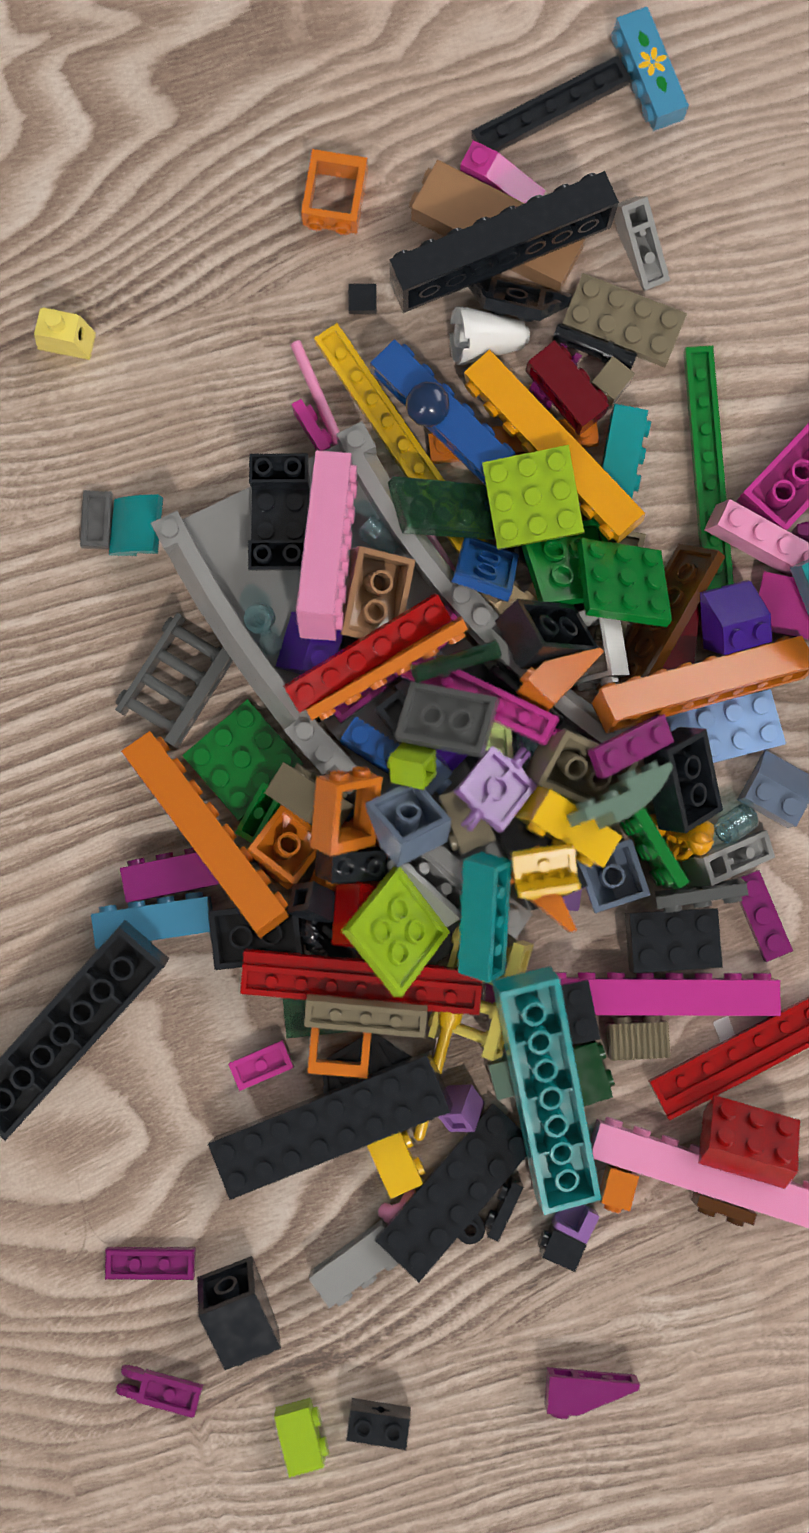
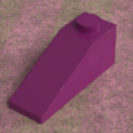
(580, 1391)

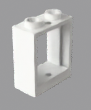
(614, 654)

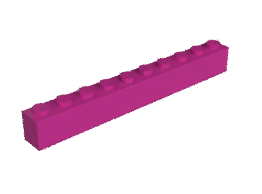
(677, 994)

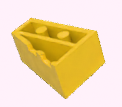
(547, 816)

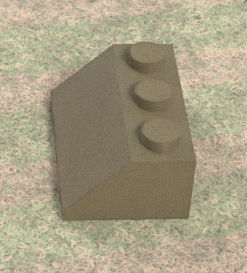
(568, 770)

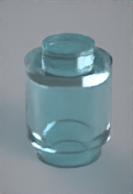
(736, 823)

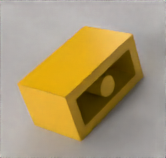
(396, 1164)

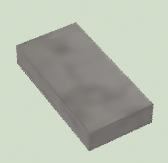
(96, 519)

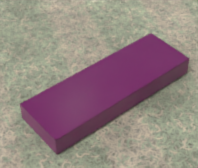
(150, 1263)

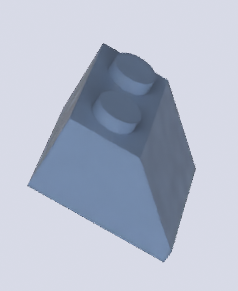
(777, 790)
(408, 823)
(618, 881)

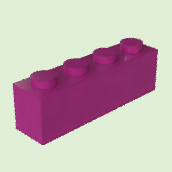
(165, 876)

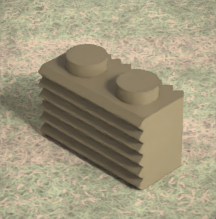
(638, 1038)

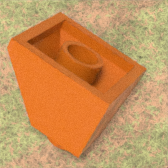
(284, 847)

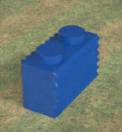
(369, 743)

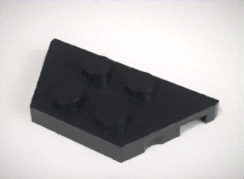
(519, 299)
(382, 1055)

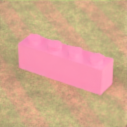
(757, 536)

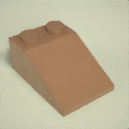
(375, 590)

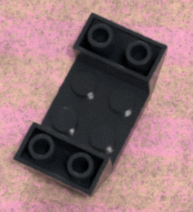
(278, 510)

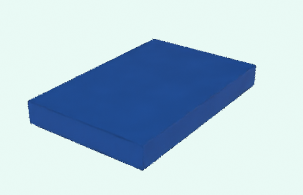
(486, 568)

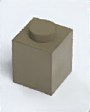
(613, 380)

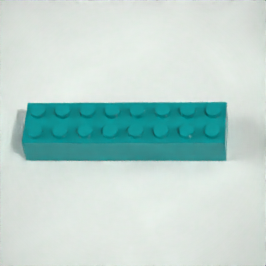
(547, 1089)

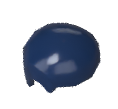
(427, 404)

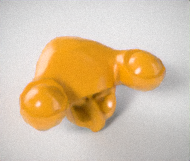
(694, 842)

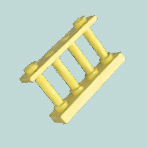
(491, 1040)

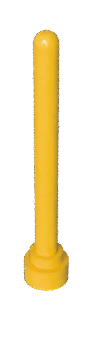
(449, 1023)

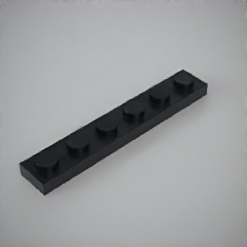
(553, 105)

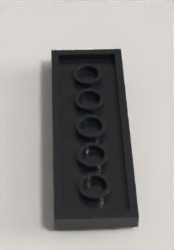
(454, 1193)

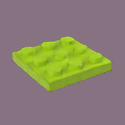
(533, 497)
(396, 931)

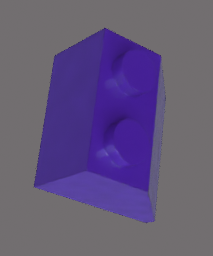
(734, 618)
(302, 653)

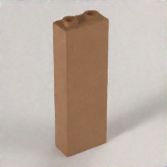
(458, 200)

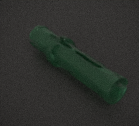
(456, 661)

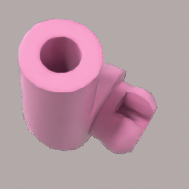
(388, 1211)

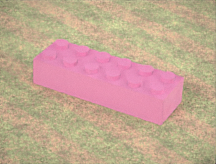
(327, 546)

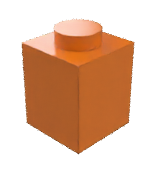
(618, 1188)

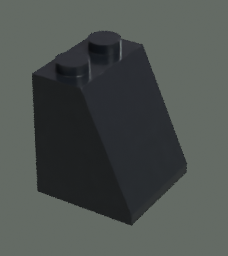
(237, 1313)

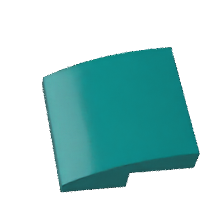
(132, 525)

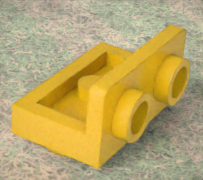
(545, 871)

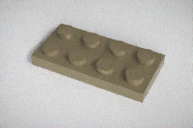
(625, 319)

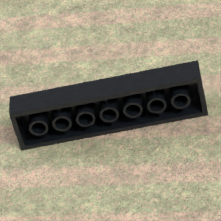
(503, 241)
(74, 1022)
(330, 1125)

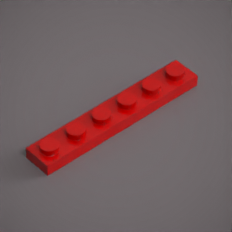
(367, 652)

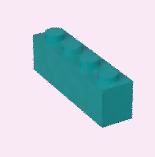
(624, 446)
(484, 916)

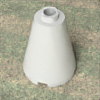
(479, 331)

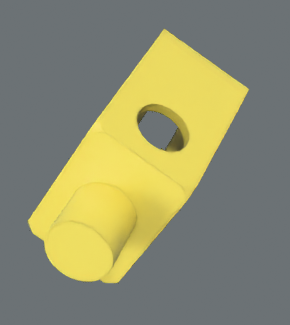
(59, 334)

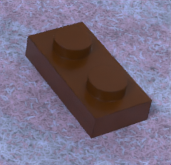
(735, 1214)

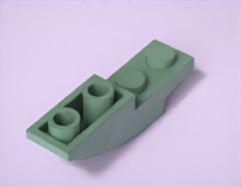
(624, 797)

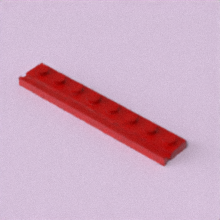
(303, 974)
(733, 1060)

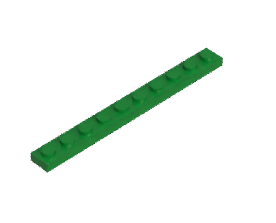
(706, 451)

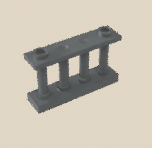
(190, 705)

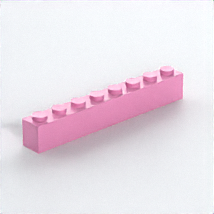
(679, 1166)

